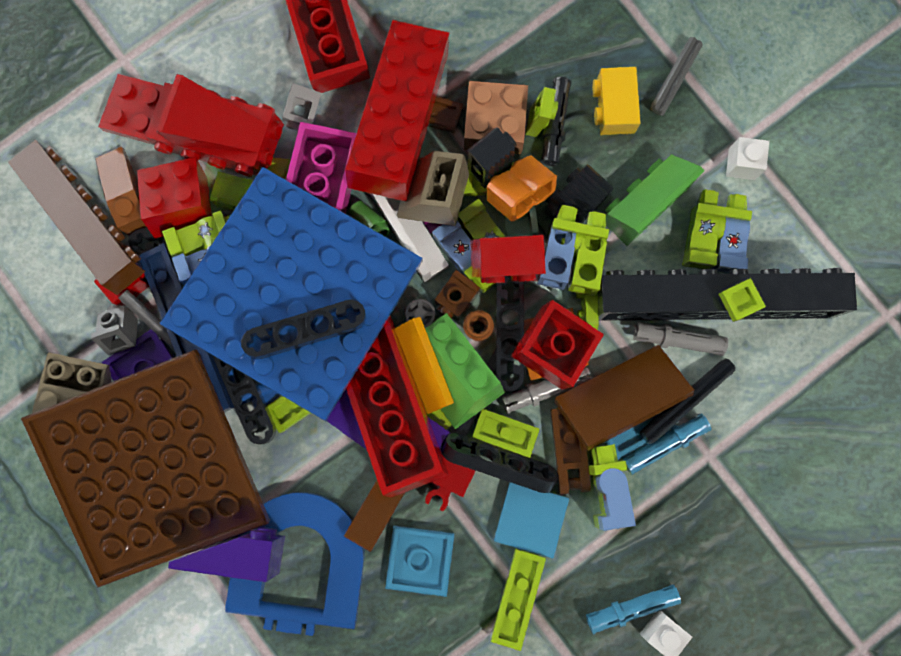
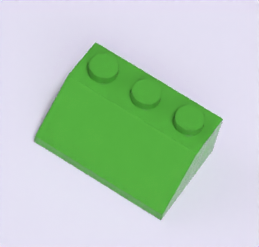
(650, 197)
(465, 372)

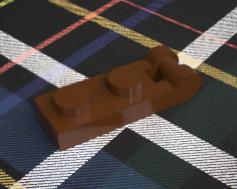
(569, 455)

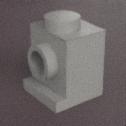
(302, 97)

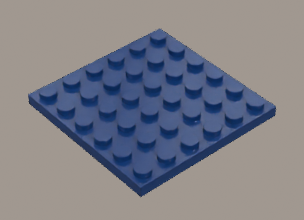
(285, 258)

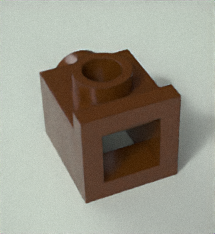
(460, 284)

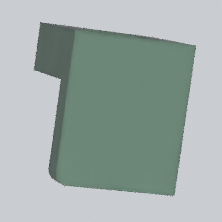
(524, 226)

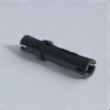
(554, 133)

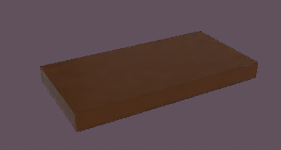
(623, 397)

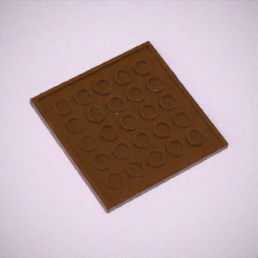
(146, 468)

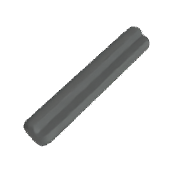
(676, 76)

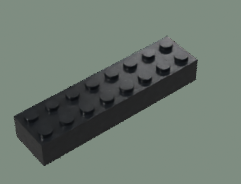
(697, 295)

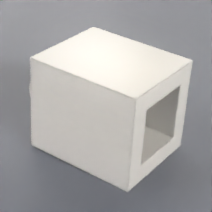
(747, 158)
(665, 635)

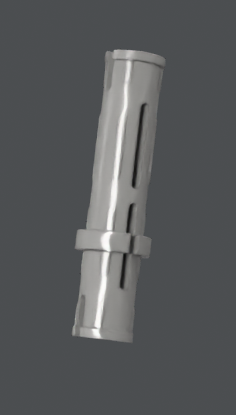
(674, 337)
(535, 393)

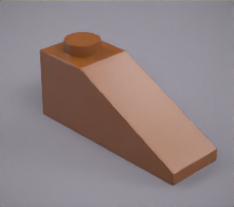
(120, 190)

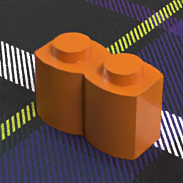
(521, 187)

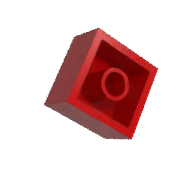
(173, 195)
(508, 256)
(557, 345)

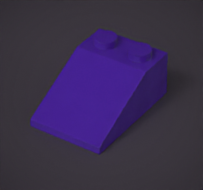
(247, 557)

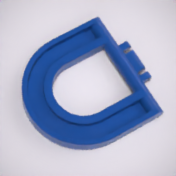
(345, 569)

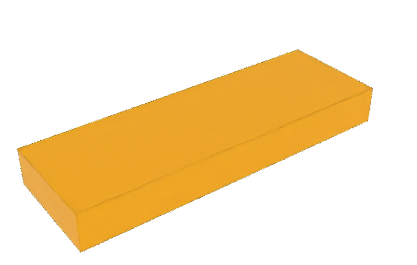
(424, 365)

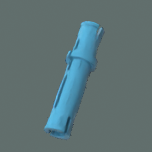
(672, 440)
(628, 610)

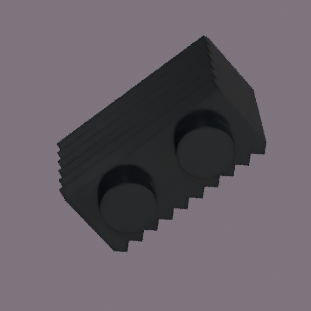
(491, 156)
(584, 192)

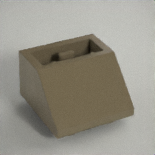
(436, 189)
(68, 377)

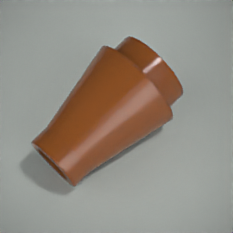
(481, 318)

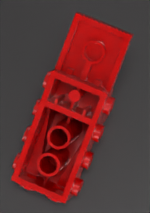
(194, 123)

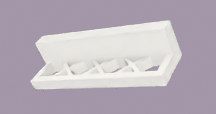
(413, 237)

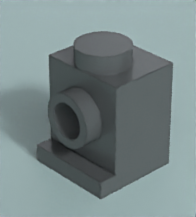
(115, 321)

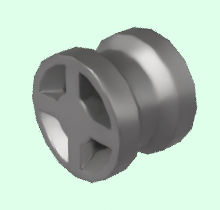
(422, 309)

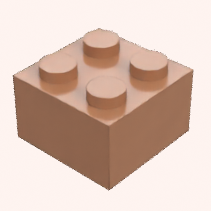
(495, 106)

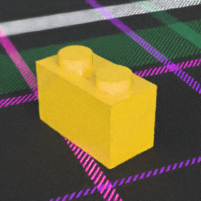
(617, 101)

